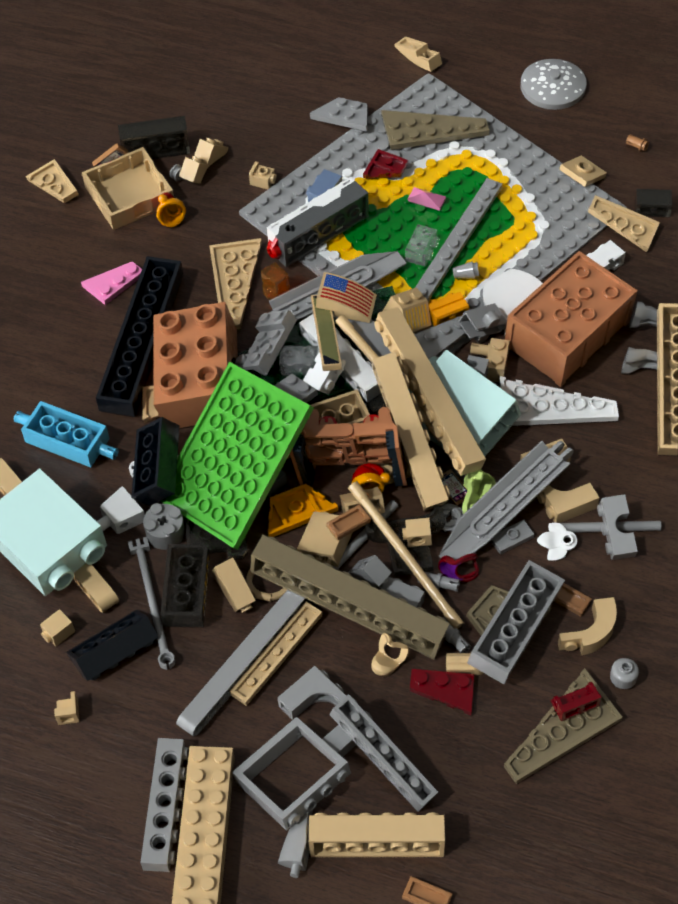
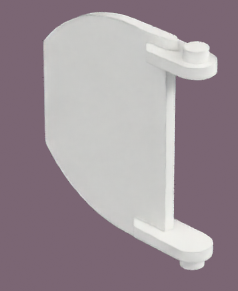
(509, 290)

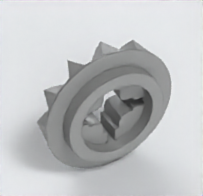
(456, 513)

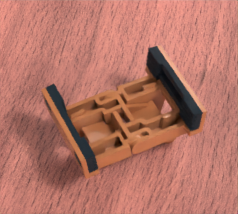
(357, 444)

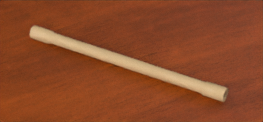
(349, 330)
(449, 613)

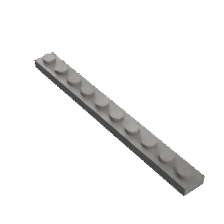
(458, 238)

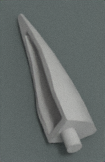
(296, 847)

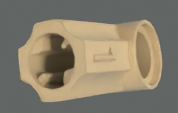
(458, 663)

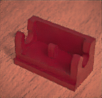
(576, 702)

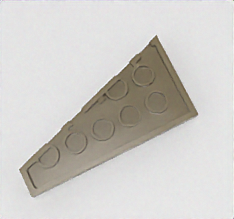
(420, 129)
(557, 738)

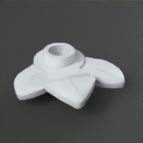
(554, 541)

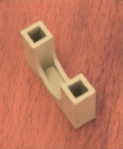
(567, 504)

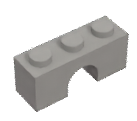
(619, 544)

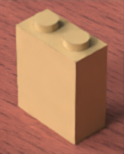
(321, 542)

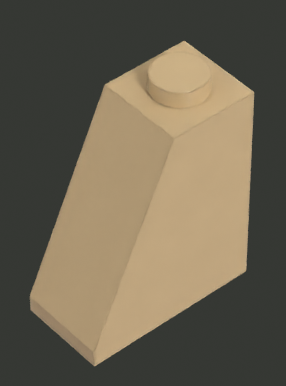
(233, 585)

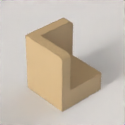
(67, 710)

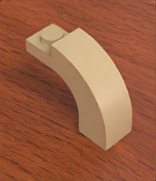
(598, 634)

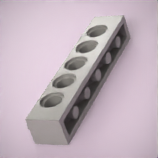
(383, 753)
(161, 859)

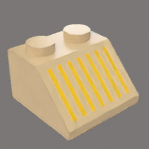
(413, 307)

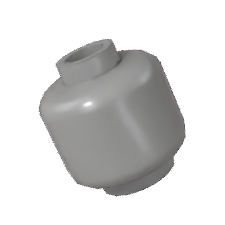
(624, 673)

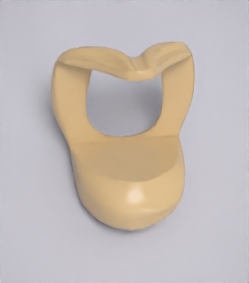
(382, 663)

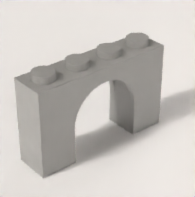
(315, 688)

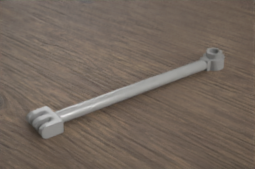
(140, 550)

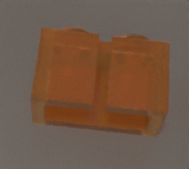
(274, 281)

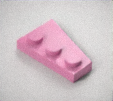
(113, 282)

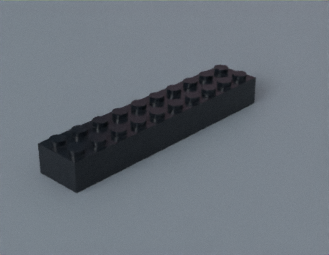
(134, 347)

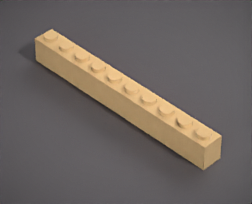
(430, 392)

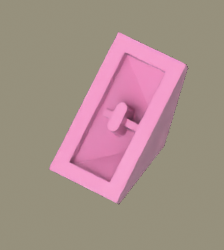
(426, 198)

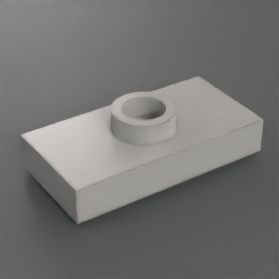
(512, 537)

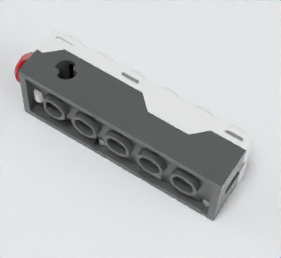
(317, 222)

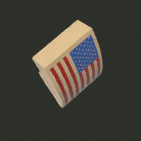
(345, 298)

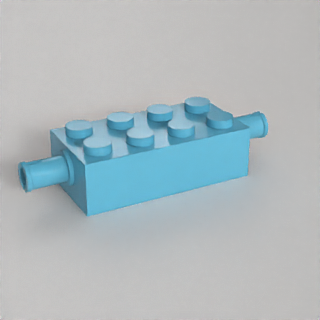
(66, 434)

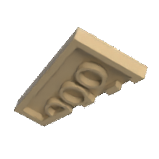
(626, 222)

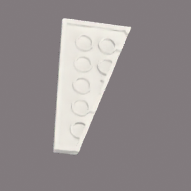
(553, 406)

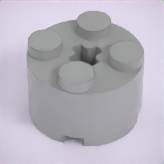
(164, 525)

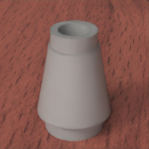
(467, 271)

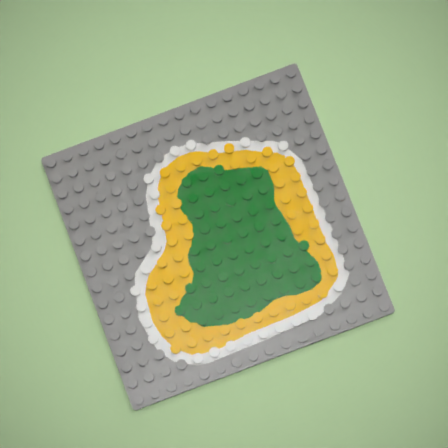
(528, 228)

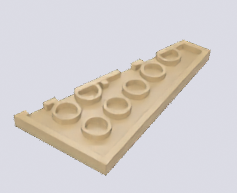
(233, 274)

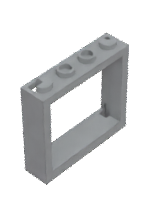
(273, 749)

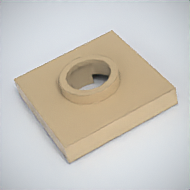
(585, 176)

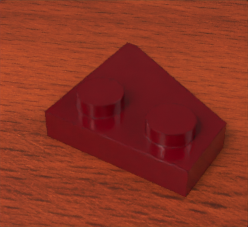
(385, 165)

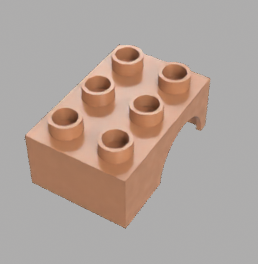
(190, 358)

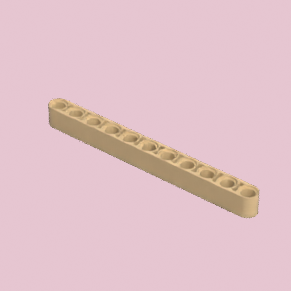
(87, 576)

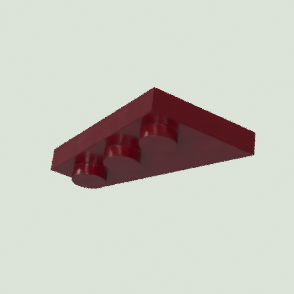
(447, 687)

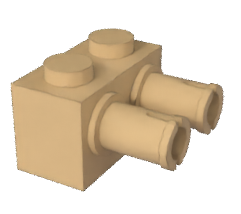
(497, 354)

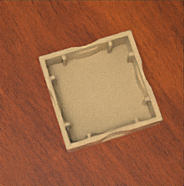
(126, 187)

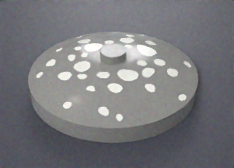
(553, 84)

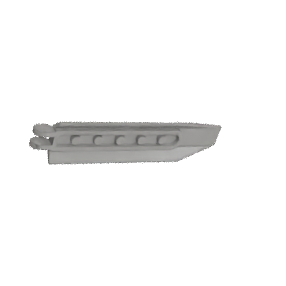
(363, 270)
(506, 499)

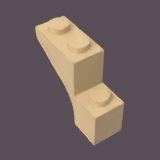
(206, 154)

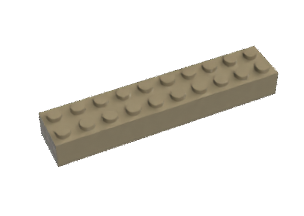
(348, 596)

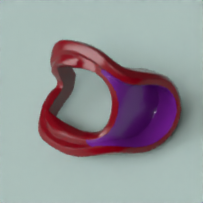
(448, 567)

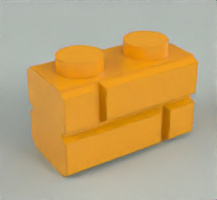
(447, 308)

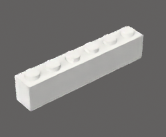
(356, 370)

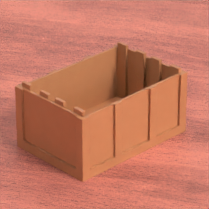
(569, 317)

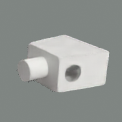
(120, 512)

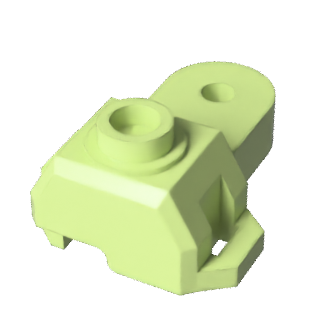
(477, 485)

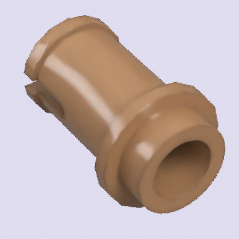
(641, 144)

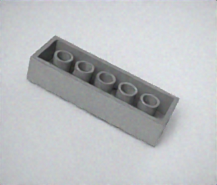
(515, 622)

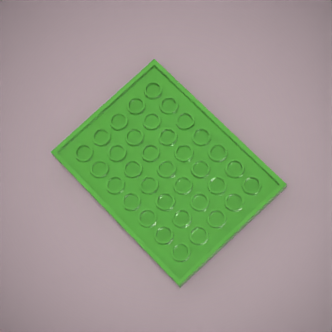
(236, 453)

